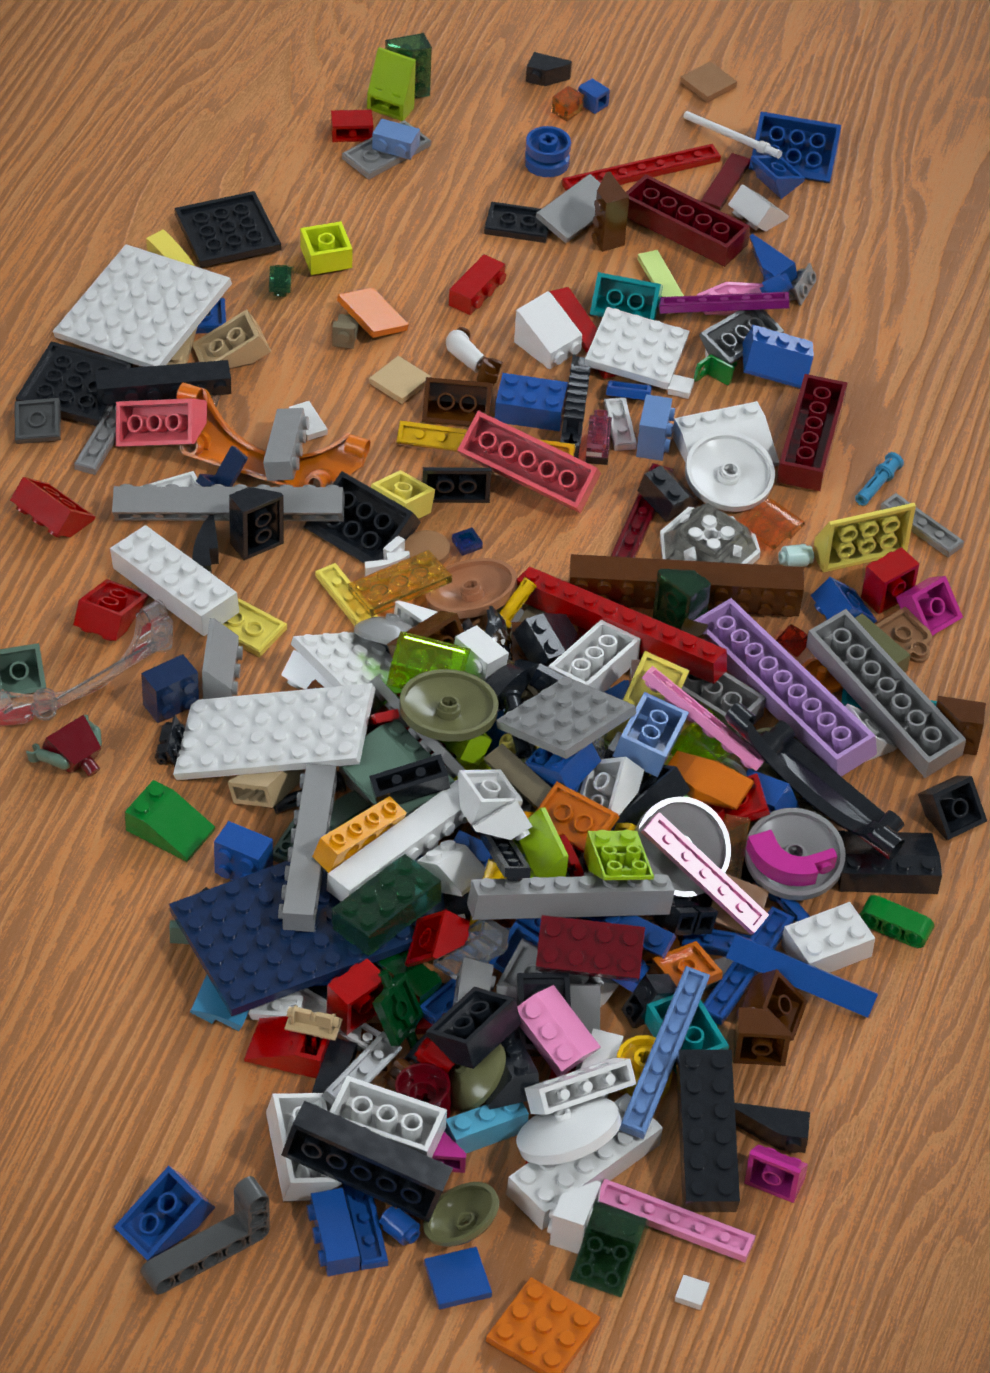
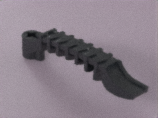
(575, 403)

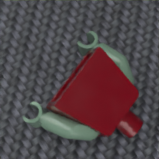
(71, 747)

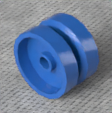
(547, 151)

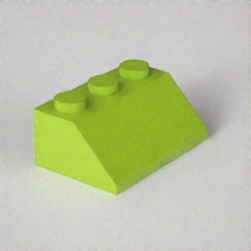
(543, 847)

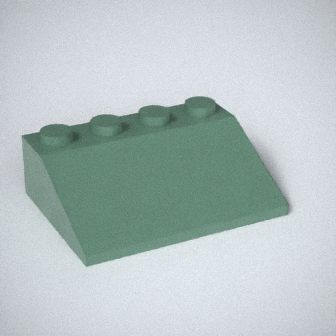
(386, 749)

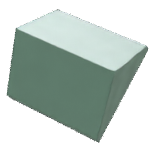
(21, 669)

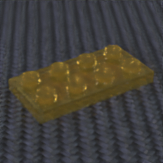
(399, 582)

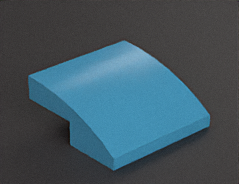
(210, 1007)

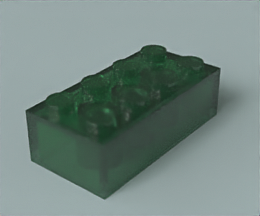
(386, 904)

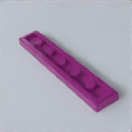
(724, 302)

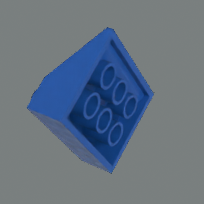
(804, 143)

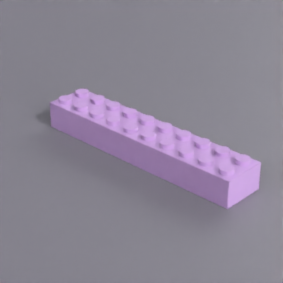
(789, 689)

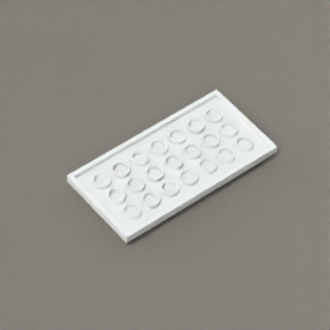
(275, 731)

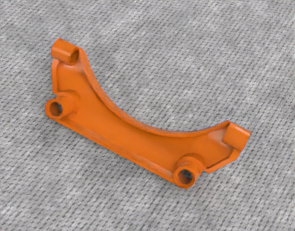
(217, 437)

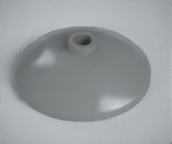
(381, 628)

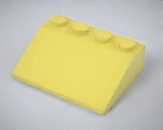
(863, 537)

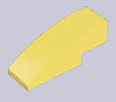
(164, 245)

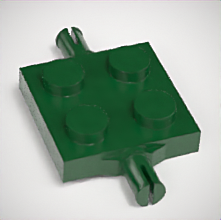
(398, 1009)

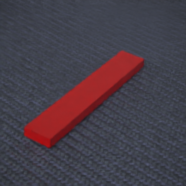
(580, 318)

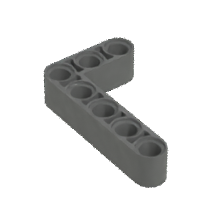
(215, 1244)

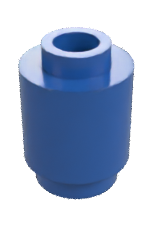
(777, 283)
(400, 1226)

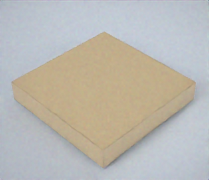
(399, 379)

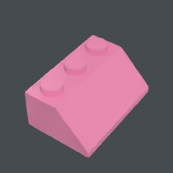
(556, 1030)

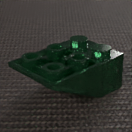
(609, 1249)

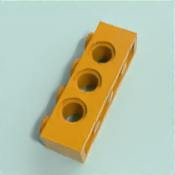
(357, 833)

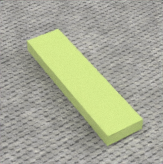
(659, 273)

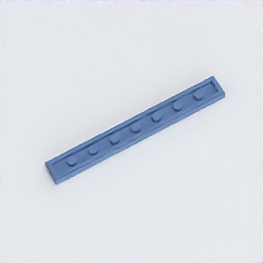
(664, 1053)

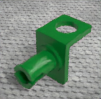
(715, 368)

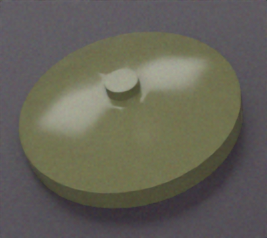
(448, 705)

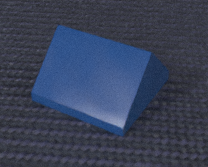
(777, 174)

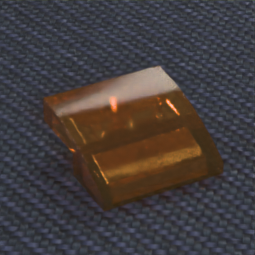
(772, 523)

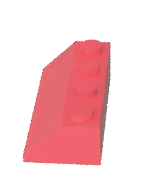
(159, 422)

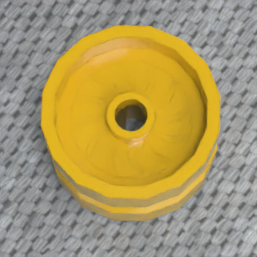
(638, 1050)

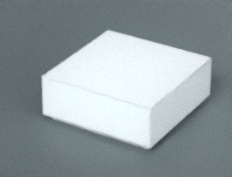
(680, 386)
(692, 1292)

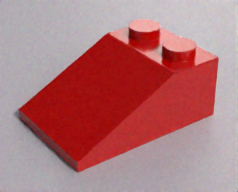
(109, 609)

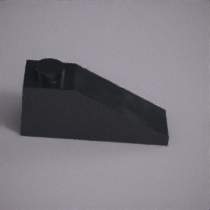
(776, 1126)

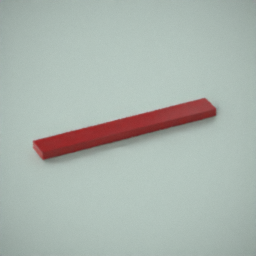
(653, 166)

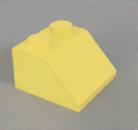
(407, 492)

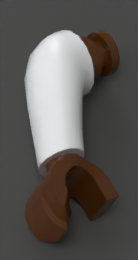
(465, 351)

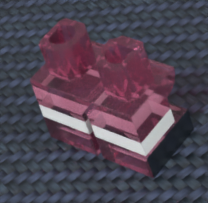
(598, 438)

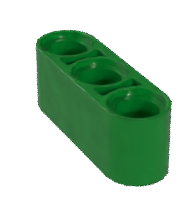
(896, 921)

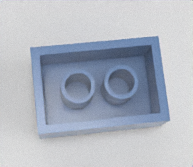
(651, 733)

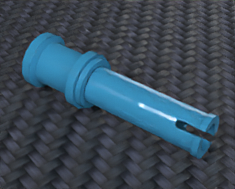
(883, 473)

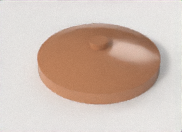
(474, 587)

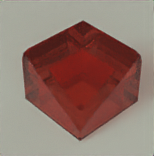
(793, 640)

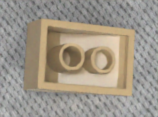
(235, 340)

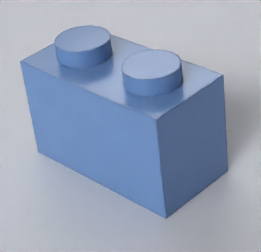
(396, 139)

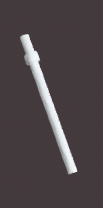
(762, 146)

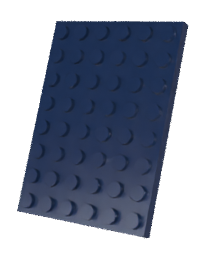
(250, 954)

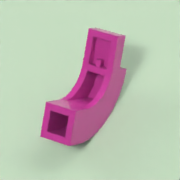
(785, 867)

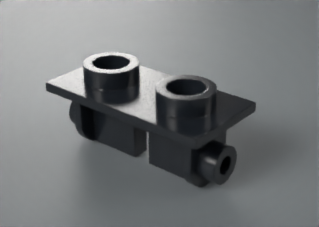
(170, 741)

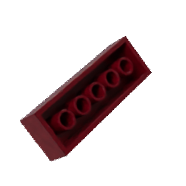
(686, 220)
(812, 432)

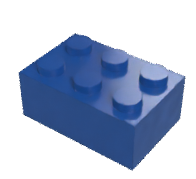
(531, 401)

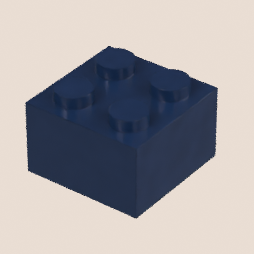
(170, 688)

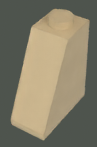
(263, 788)

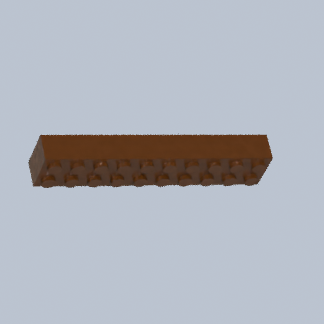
(633, 582)

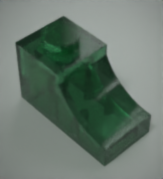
(281, 279)

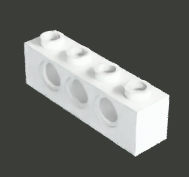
(580, 1086)

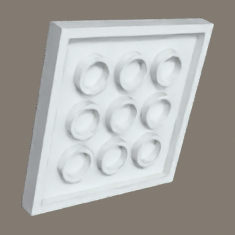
(637, 348)
(345, 658)

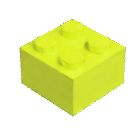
(326, 248)

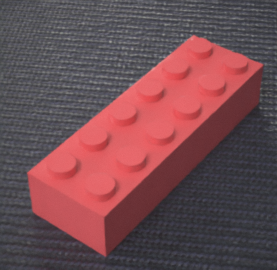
(529, 461)

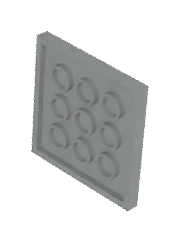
(566, 717)

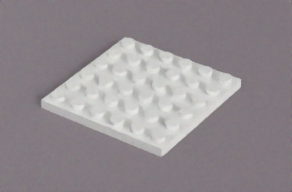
(142, 307)

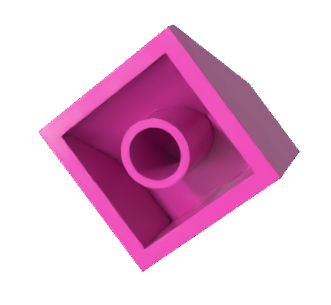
(932, 603)
(775, 1173)

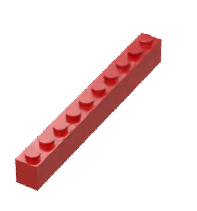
(660, 639)

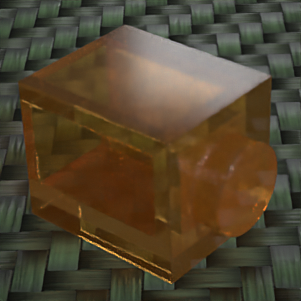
(567, 103)

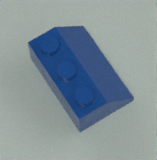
(777, 356)

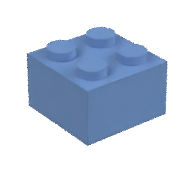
(655, 427)

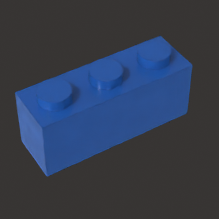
(333, 1232)

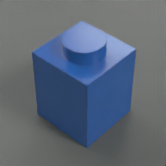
(595, 95)

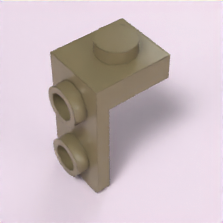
(344, 331)

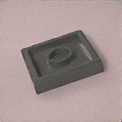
(37, 420)

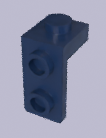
(228, 470)

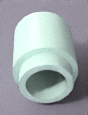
(796, 555)

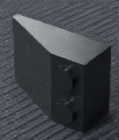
(545, 637)
(531, 983)

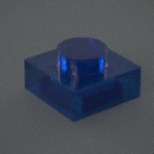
(467, 541)

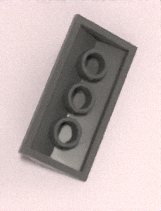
(726, 337)

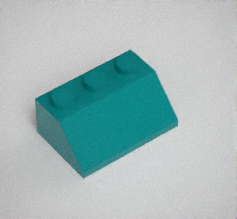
(625, 294)

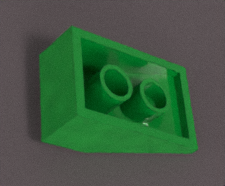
(167, 821)

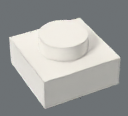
(395, 545)

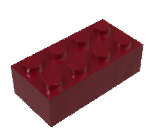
(590, 948)

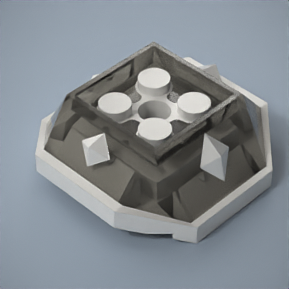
(708, 536)

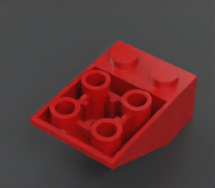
(285, 1049)

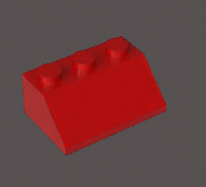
(50, 508)

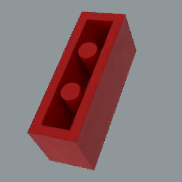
(477, 284)

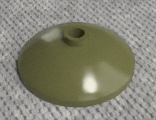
(474, 1086)
(462, 1214)

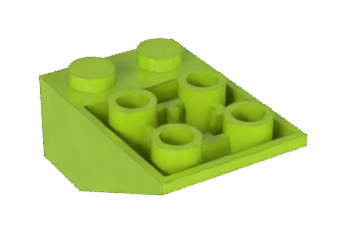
(392, 85)
(617, 855)

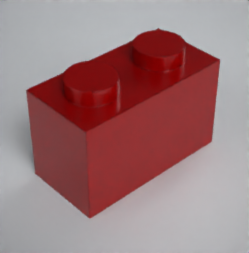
(351, 125)

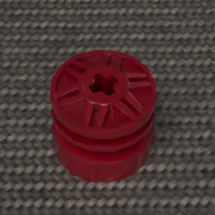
(426, 1084)

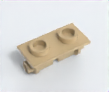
(313, 1023)

